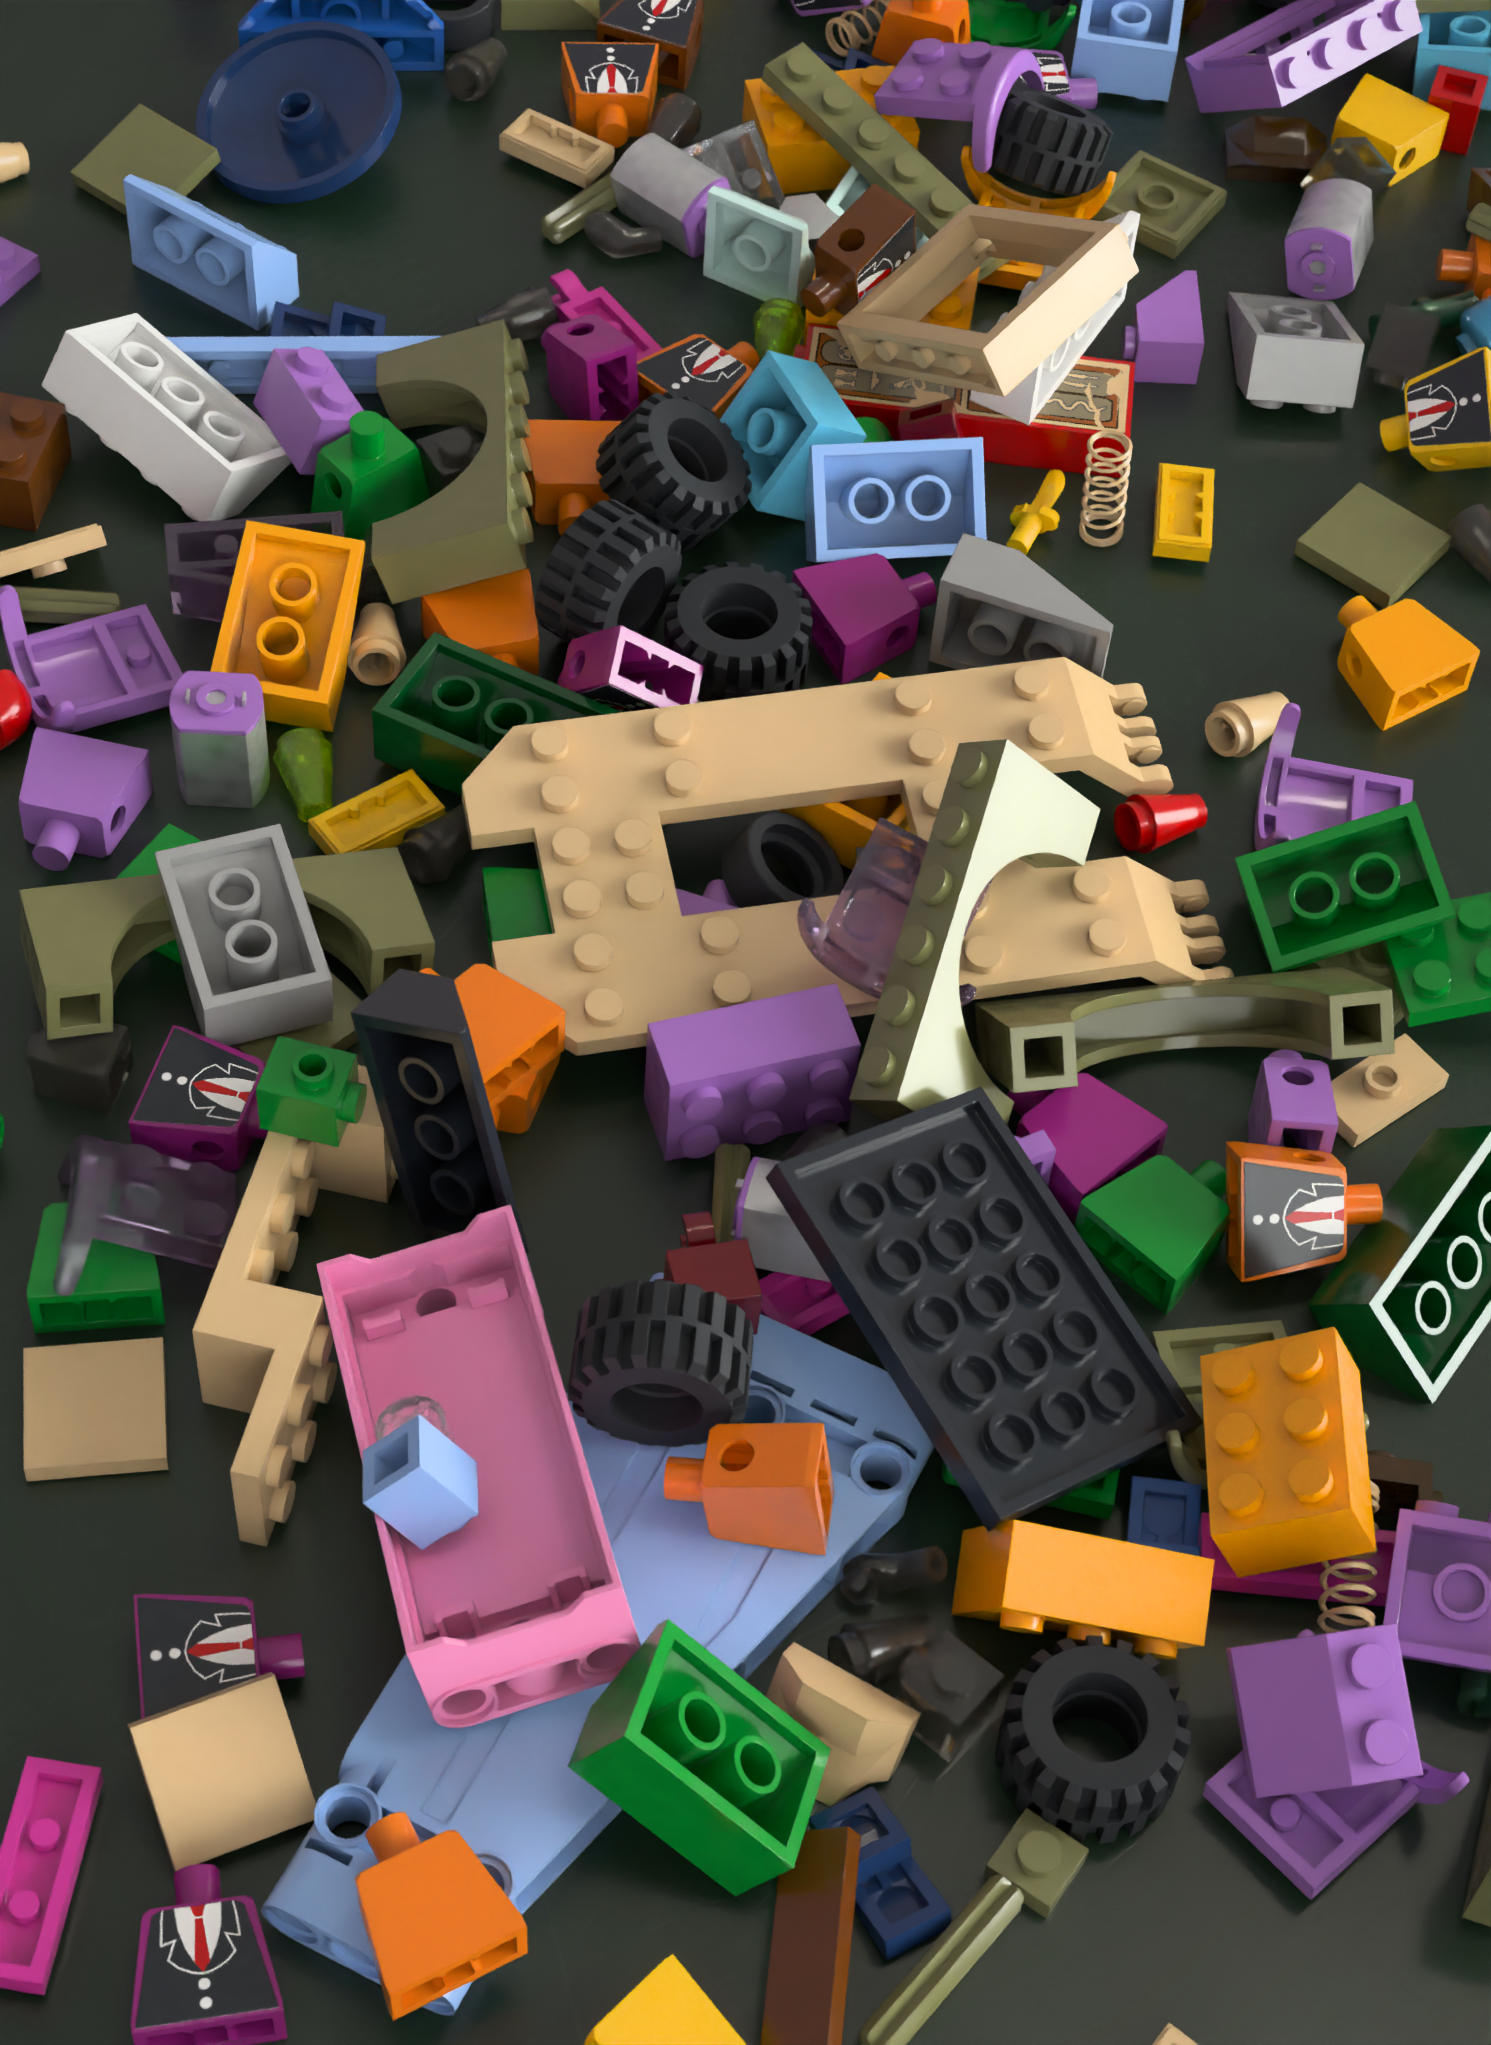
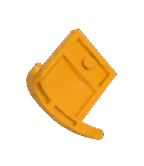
(995, 194)

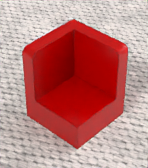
(1461, 96)

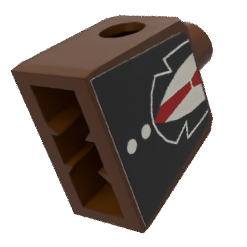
(670, 23)
(860, 251)

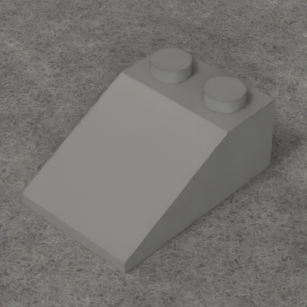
(1294, 352)
(1009, 610)
(245, 936)

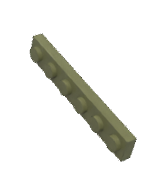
(867, 141)

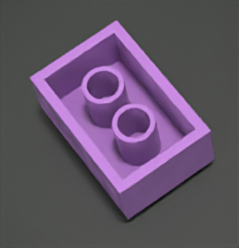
(750, 1071)

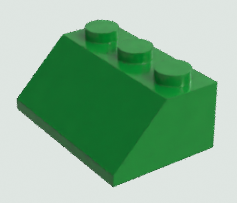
(1343, 888)
(703, 1761)

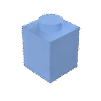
(420, 1482)

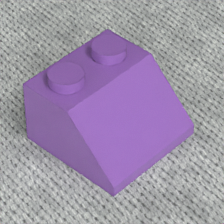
(304, 403)
(1324, 1711)

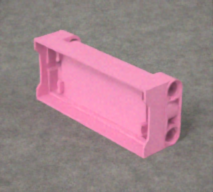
(529, 1588)

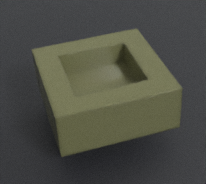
(1038, 1861)

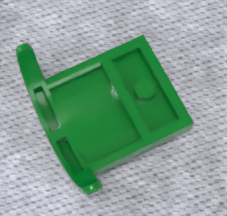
(1015, 25)
(1444, 966)

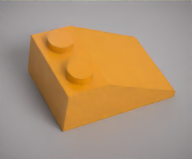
(292, 620)

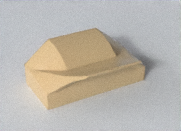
(848, 1715)

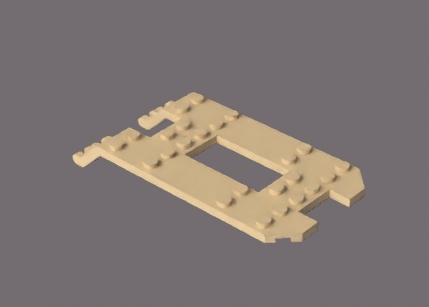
(606, 783)

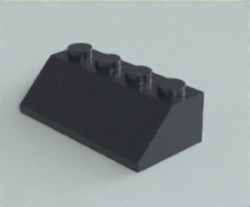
(433, 1103)

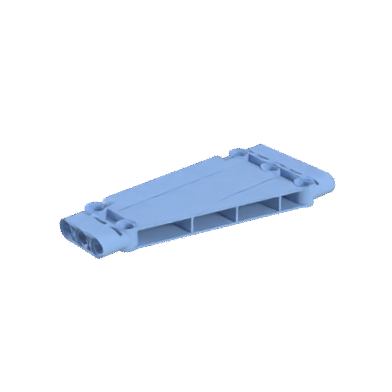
(510, 1776)

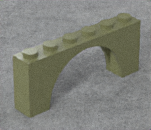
(480, 519)
(991, 813)
(91, 933)
(1053, 1037)

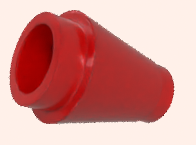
(1157, 819)

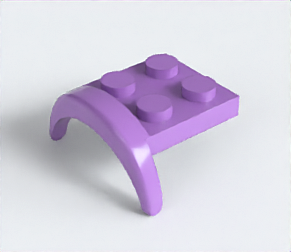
(958, 85)
(91, 667)
(1310, 795)
(1322, 1831)

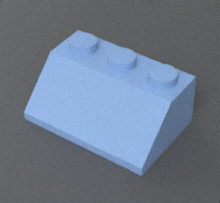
(207, 254)
(893, 498)

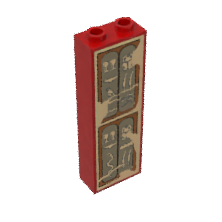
(1088, 400)

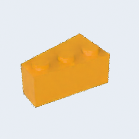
(1083, 1586)

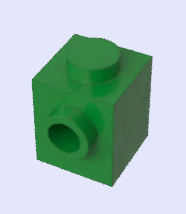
(310, 1091)

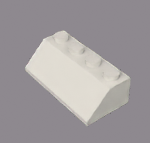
(1034, 390)
(165, 416)

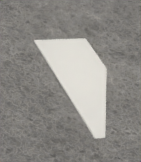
(812, 211)

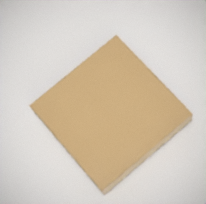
(95, 1409)
(223, 1771)

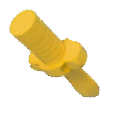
(1038, 516)

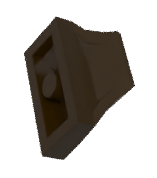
(1272, 149)

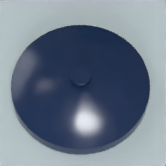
(300, 112)

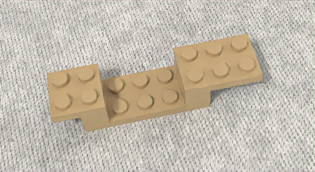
(269, 1344)

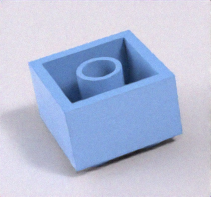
(1128, 46)

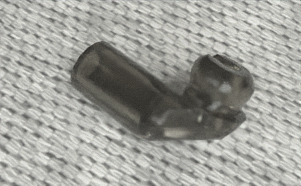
(618, 238)

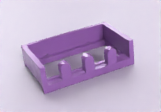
(1313, 57)

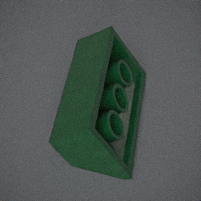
(458, 706)
(1421, 1278)

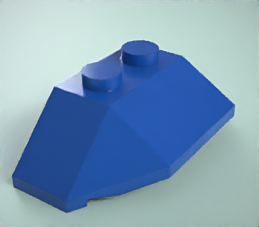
(402, 28)

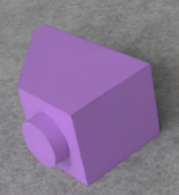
(1167, 333)

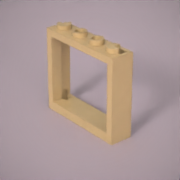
(886, 327)

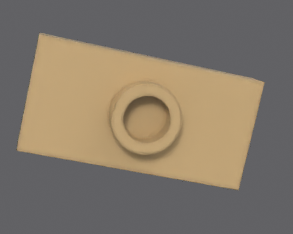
(556, 148)
(48, 554)
(1384, 1089)

